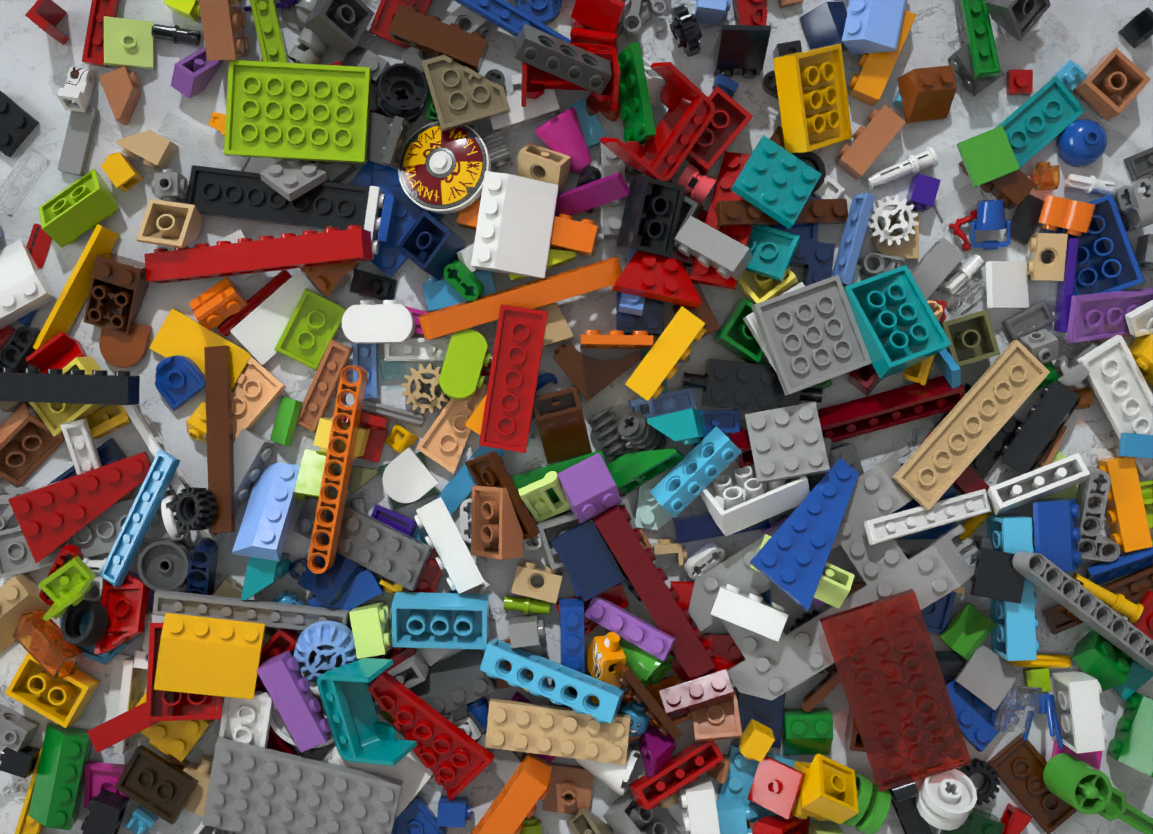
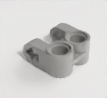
(1139, 211)

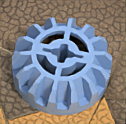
(328, 641)

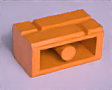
(218, 303)

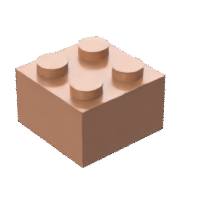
(1111, 84)

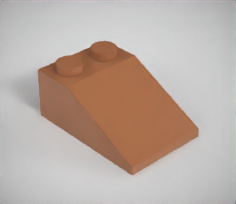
(494, 524)

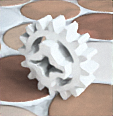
(900, 224)

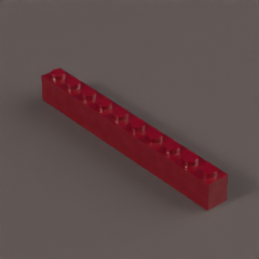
(874, 413)

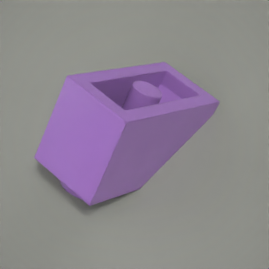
(194, 73)

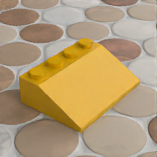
(812, 98)
(209, 656)

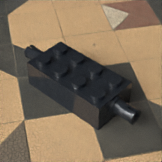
(745, 387)

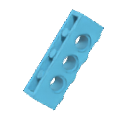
(695, 472)

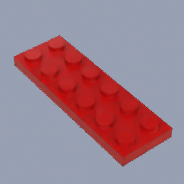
(729, 171)
(513, 378)

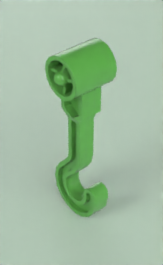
(1091, 791)

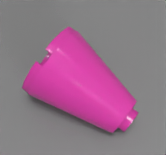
(566, 137)

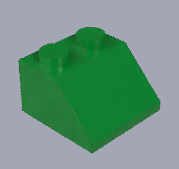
(807, 732)

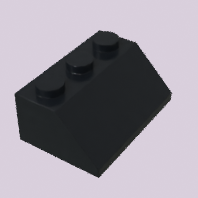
(651, 215)

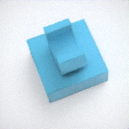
(1070, 75)
(141, 821)

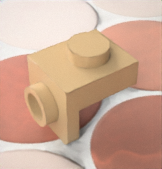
(666, 546)

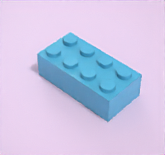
(440, 620)

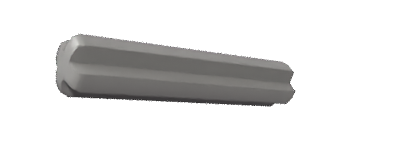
(393, 413)

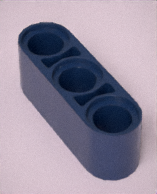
(202, 567)

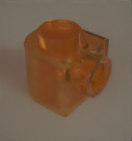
(1045, 176)

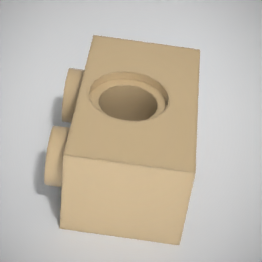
(543, 165)
(1053, 269)
(547, 591)

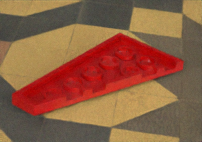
(64, 507)
(440, 744)

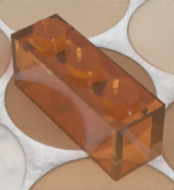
(47, 645)

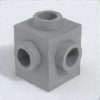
(170, 186)
(1041, 345)

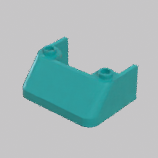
(353, 716)

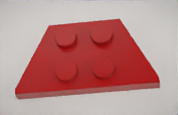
(658, 279)
(125, 611)

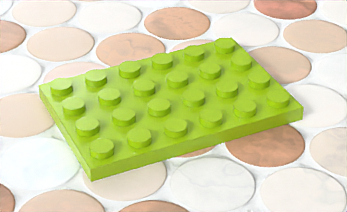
(297, 111)

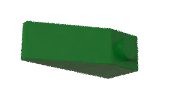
(637, 468)

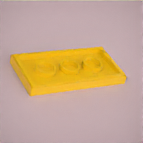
(188, 338)

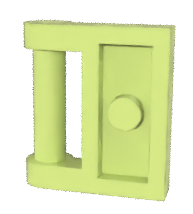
(540, 502)

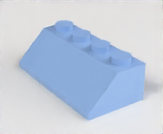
(873, 25)
(268, 513)

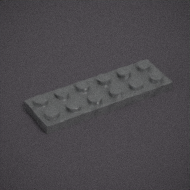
(371, 544)

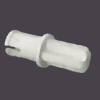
(1090, 184)
(964, 274)

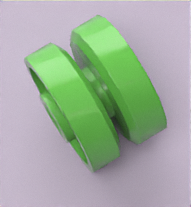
(872, 806)

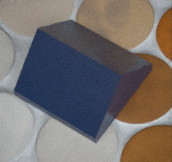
(825, 25)

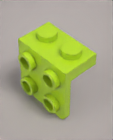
(67, 586)

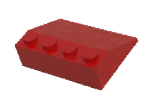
(174, 705)

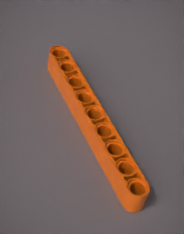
(527, 295)
(330, 478)

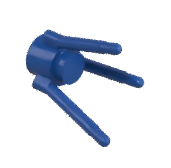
(1048, 707)

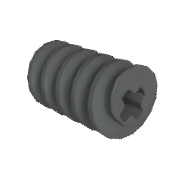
(609, 433)
(640, 433)

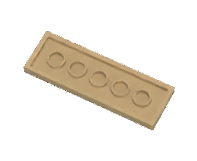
(556, 732)

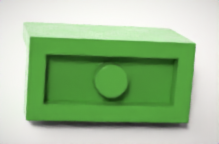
(967, 631)

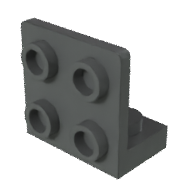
(387, 139)

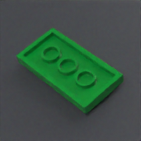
(634, 96)

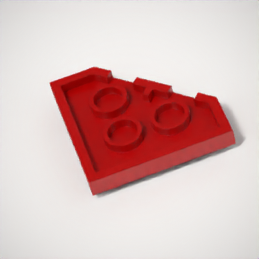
(724, 649)

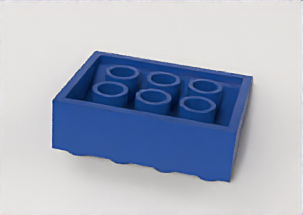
(1104, 253)

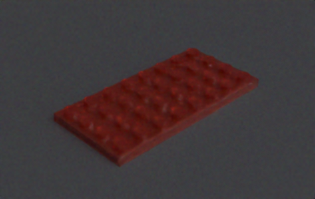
(896, 690)

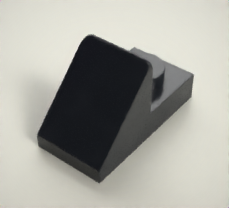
(372, 285)

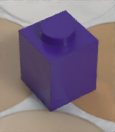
(922, 192)

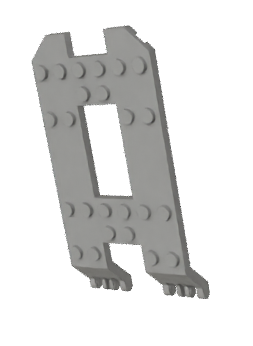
(781, 665)

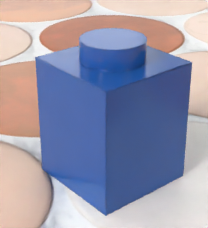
(454, 812)

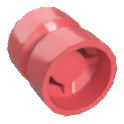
(703, 186)

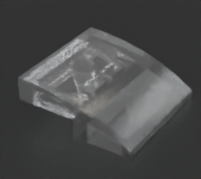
(1016, 708)

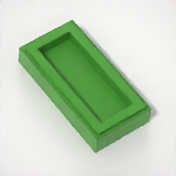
(286, 421)

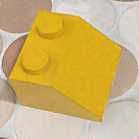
(830, 790)

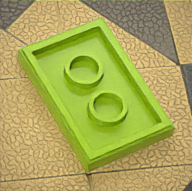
(310, 329)

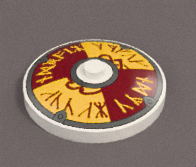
(444, 168)

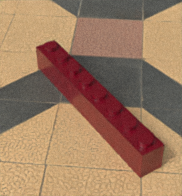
(653, 590)

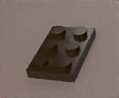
(156, 784)

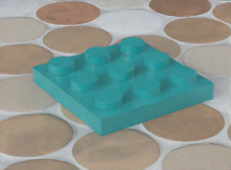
(776, 182)

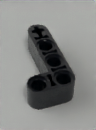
(905, 807)

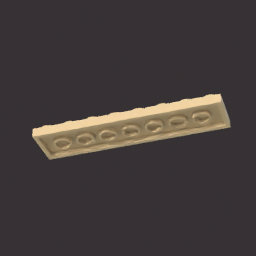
(971, 425)

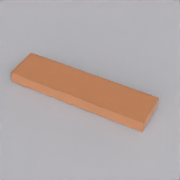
(323, 385)

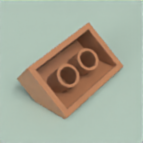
(25, 444)

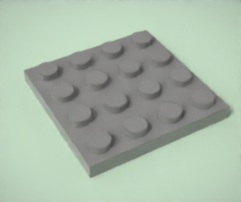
(811, 334)

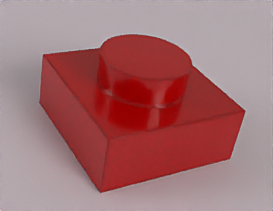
(1019, 82)

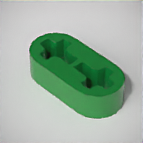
(463, 281)

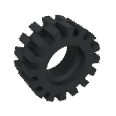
(204, 508)
(990, 779)

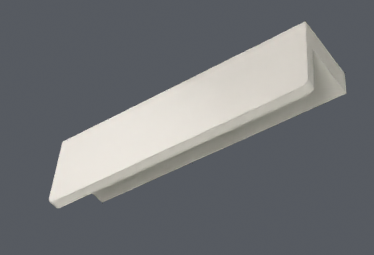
(122, 693)

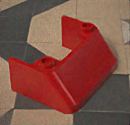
(535, 80)
(675, 134)

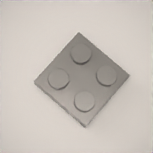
(293, 177)

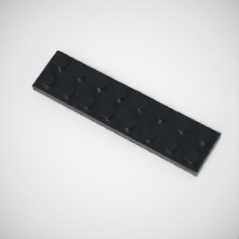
(249, 198)

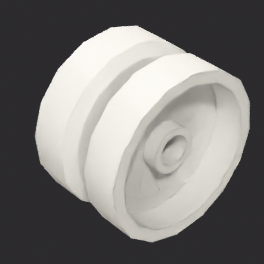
(946, 799)

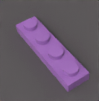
(630, 627)

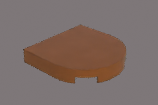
(123, 349)

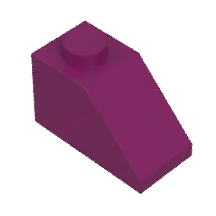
(655, 750)

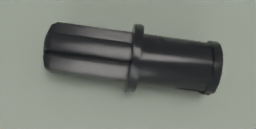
(176, 34)

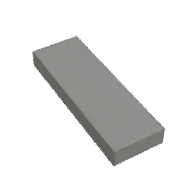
(78, 141)

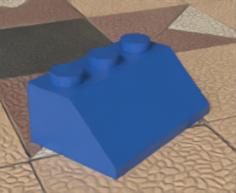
(1057, 531)

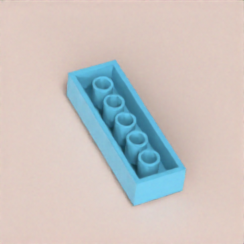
(1016, 623)

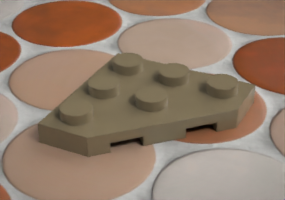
(462, 94)

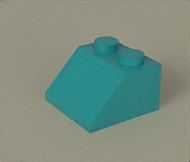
(681, 426)
(263, 573)

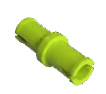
(527, 605)

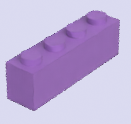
(294, 701)

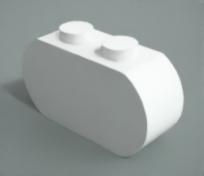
(378, 323)

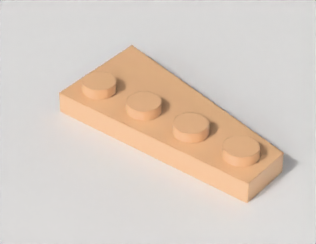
(253, 396)
(448, 433)

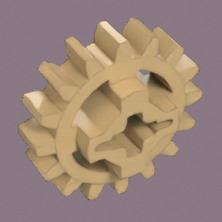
(418, 394)

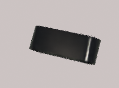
(19, 343)

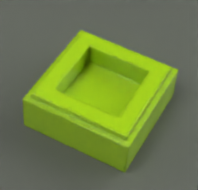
(1037, 678)

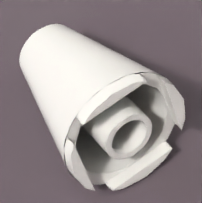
(614, 775)

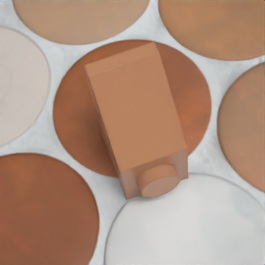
(122, 92)

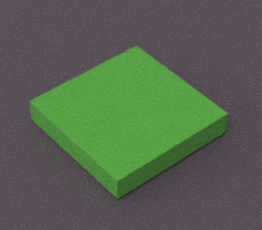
(988, 156)

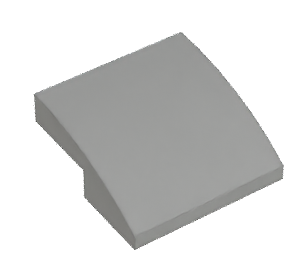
(987, 676)

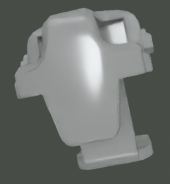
(1070, 371)

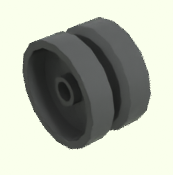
(165, 564)

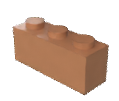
(869, 141)

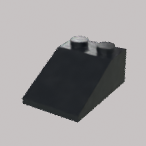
(741, 50)

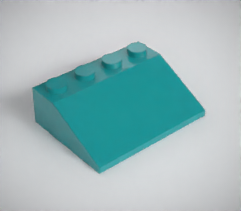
(895, 321)

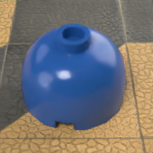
(1082, 143)

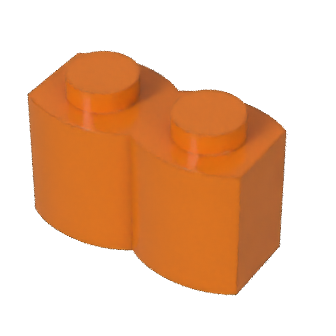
(1067, 214)

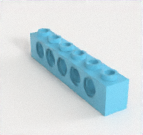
(564, 677)

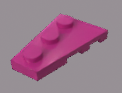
(100, 777)

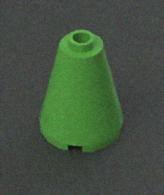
(645, 665)

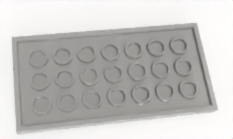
(291, 794)

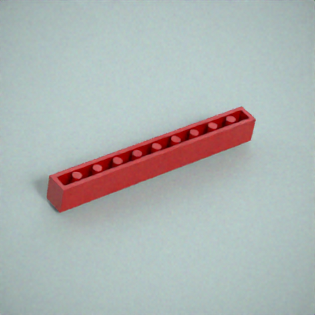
(259, 256)

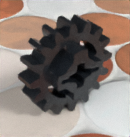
(685, 30)

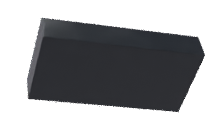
(1025, 219)

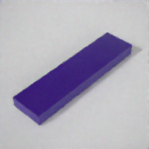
(1066, 288)

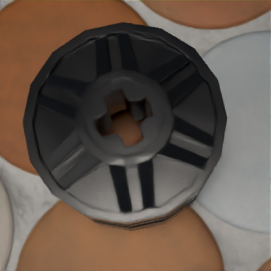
(403, 83)

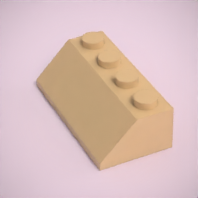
(17, 597)

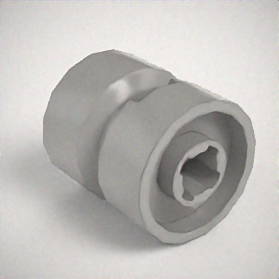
(309, 48)

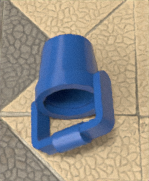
(990, 217)

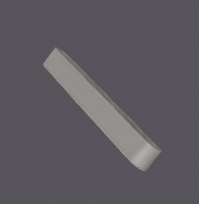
(1085, 606)

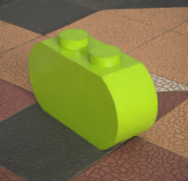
(464, 365)

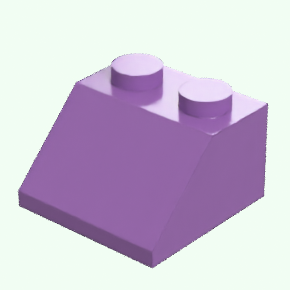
(589, 488)

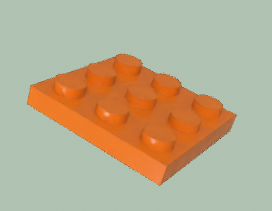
(616, 340)

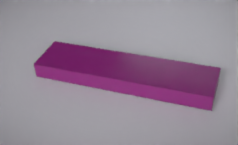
(592, 195)

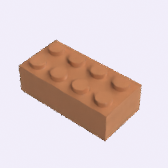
(224, 29)

